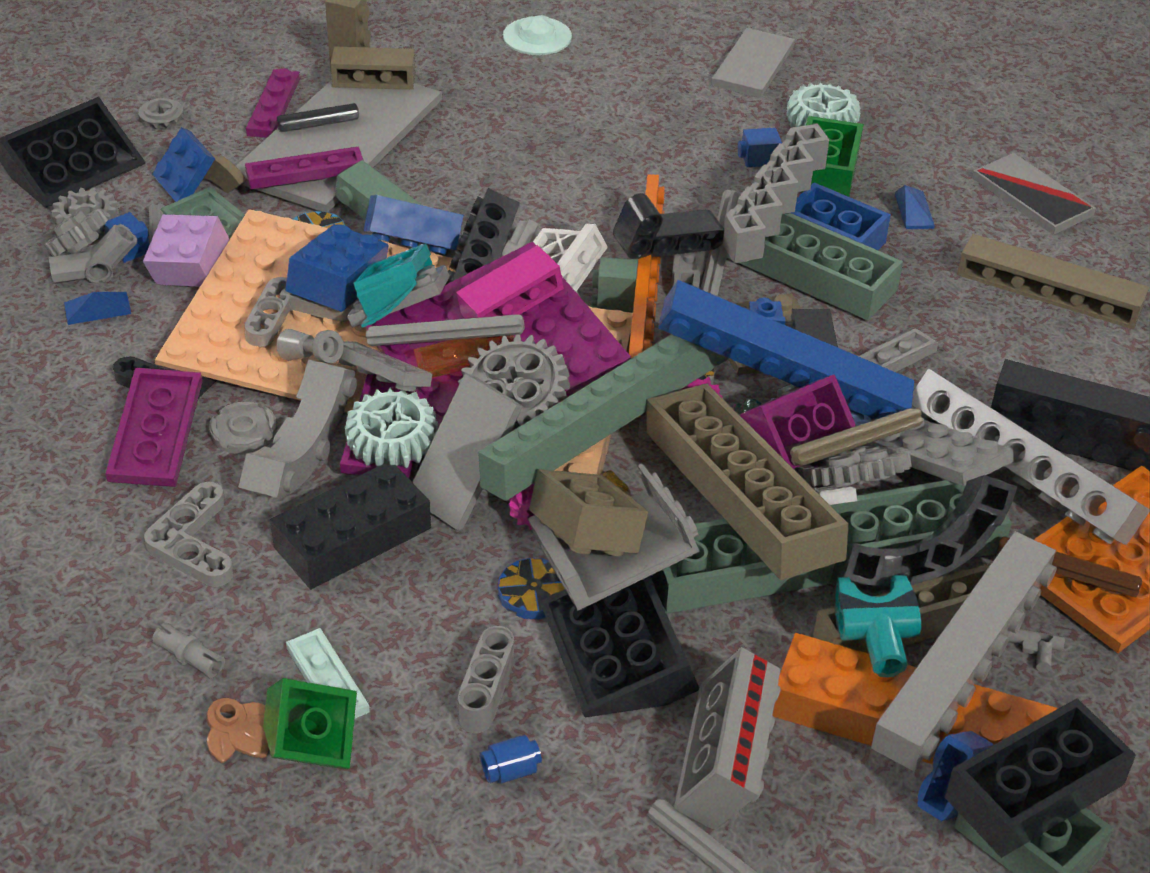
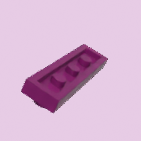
(273, 102)
(301, 167)

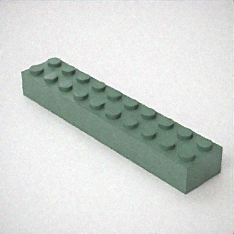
(732, 571)

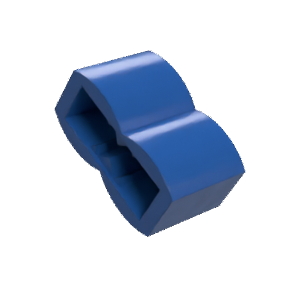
(951, 752)

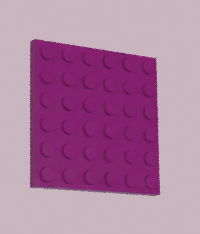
(560, 320)

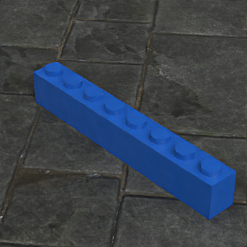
(781, 350)

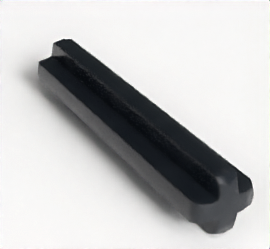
(317, 117)

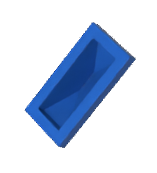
(914, 208)
(97, 306)

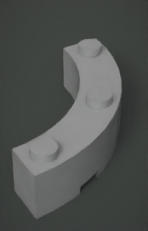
(305, 437)

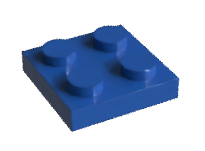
(183, 165)

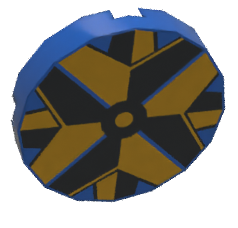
(527, 583)

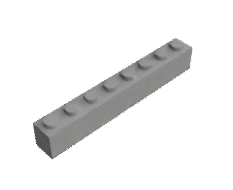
(964, 652)

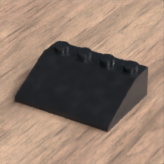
(68, 152)
(620, 650)

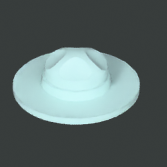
(537, 35)

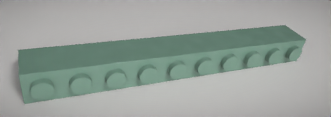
(591, 414)

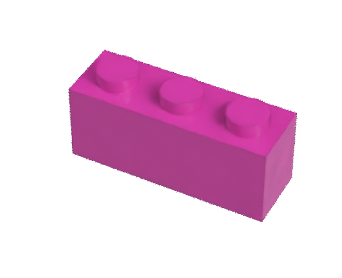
(512, 286)

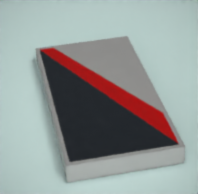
(1033, 193)

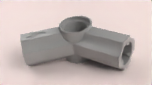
(97, 260)

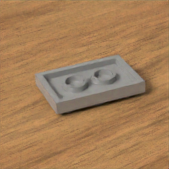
(429, 284)

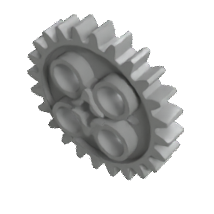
(510, 372)
(857, 466)

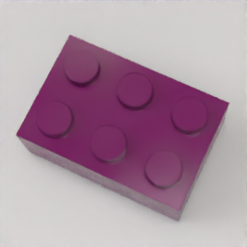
(801, 416)

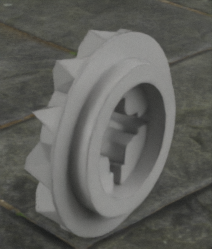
(170, 111)

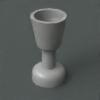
(294, 345)

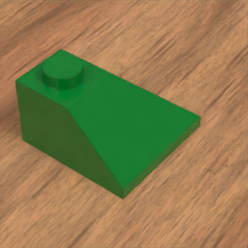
(310, 723)

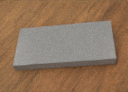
(753, 62)
(451, 465)

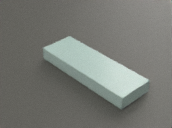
(323, 666)

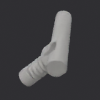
(1038, 644)

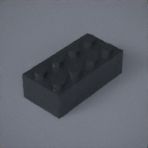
(350, 524)
(1039, 777)

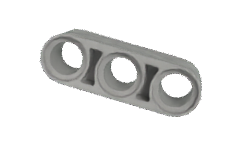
(486, 679)

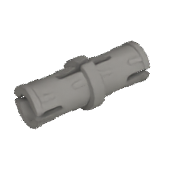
(188, 650)

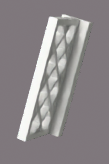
(580, 257)

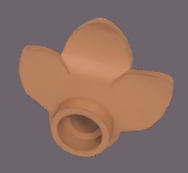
(240, 733)

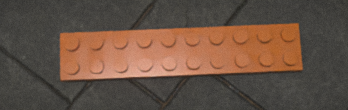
(646, 288)

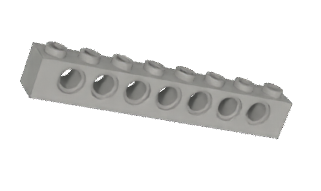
(1122, 512)

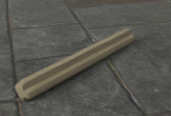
(855, 437)

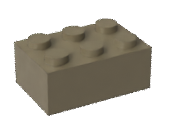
(588, 512)

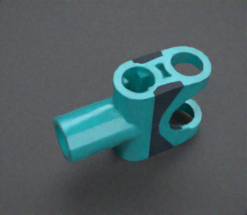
(879, 621)

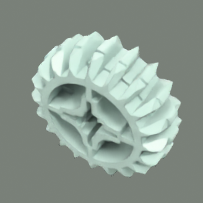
(822, 102)
(391, 428)

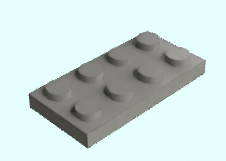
(949, 452)

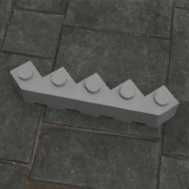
(774, 192)

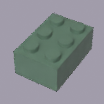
(1065, 848)

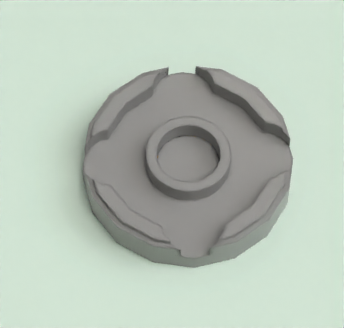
(236, 435)

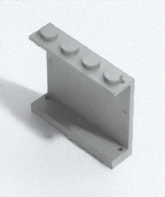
(595, 575)

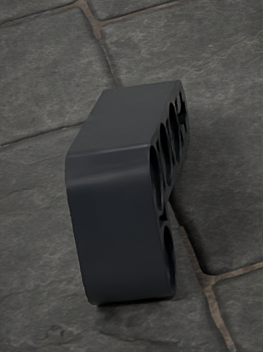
(647, 232)

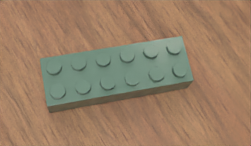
(829, 266)

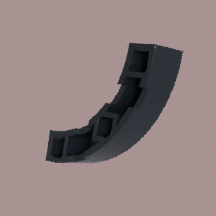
(951, 545)

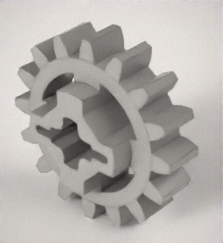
(86, 202)
(76, 232)

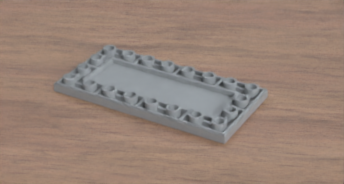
(382, 123)

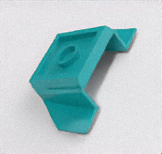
(389, 281)

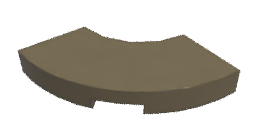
(225, 174)

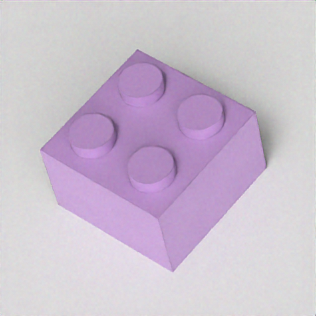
(185, 249)

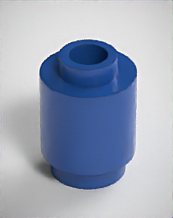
(510, 759)

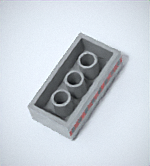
(728, 740)

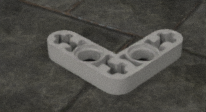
(283, 305)
(181, 539)

